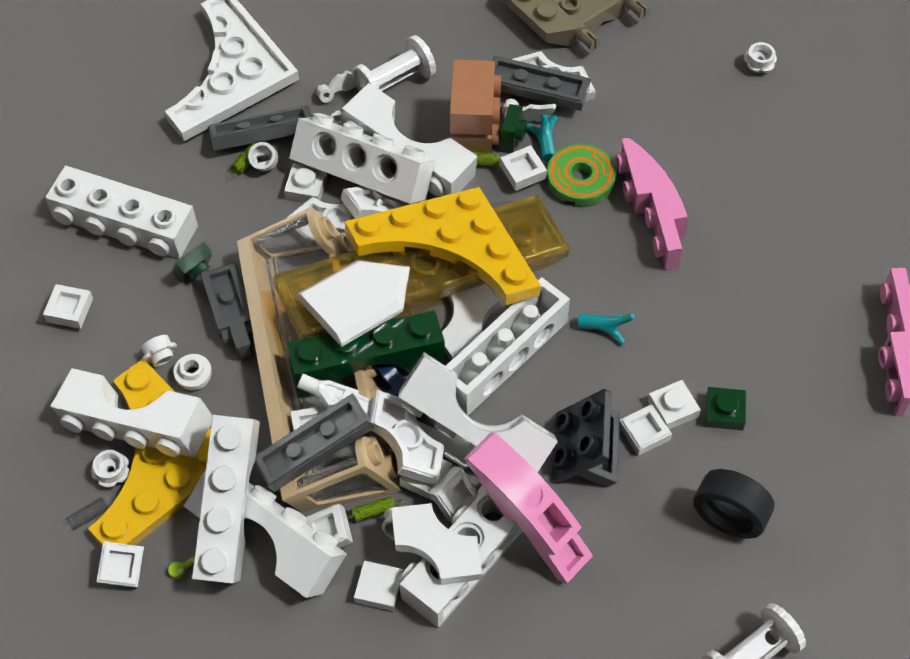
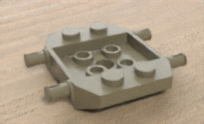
(572, 20)

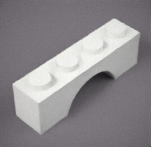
(376, 115)
(433, 392)
(170, 424)
(224, 498)
(304, 556)

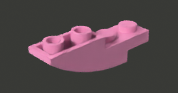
(655, 196)
(895, 353)
(531, 503)

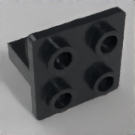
(587, 441)

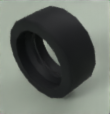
(734, 503)

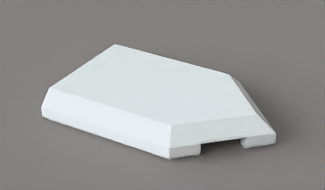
(357, 298)

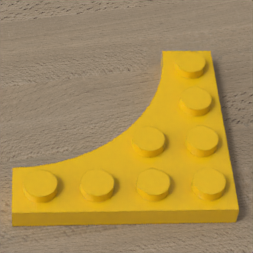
(453, 229)
(157, 482)

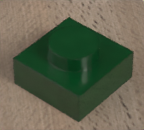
(512, 129)
(193, 263)
(725, 408)

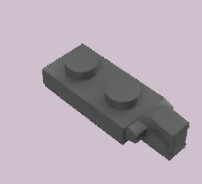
(229, 307)

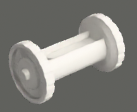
(416, 59)
(779, 625)

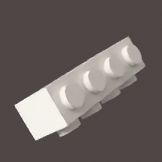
(122, 212)

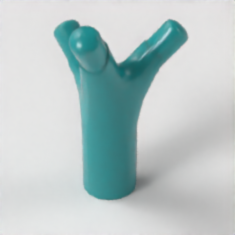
(544, 135)
(606, 324)

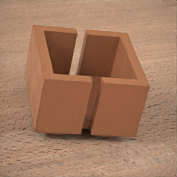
(474, 105)

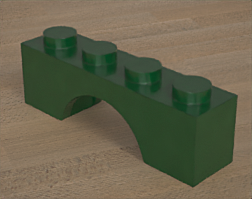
(392, 342)

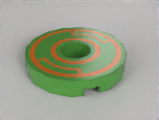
(586, 159)

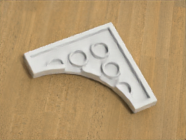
(241, 71)

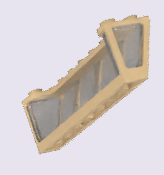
(367, 464)

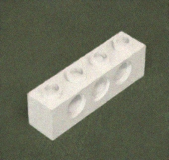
(313, 148)
(507, 345)
(439, 600)

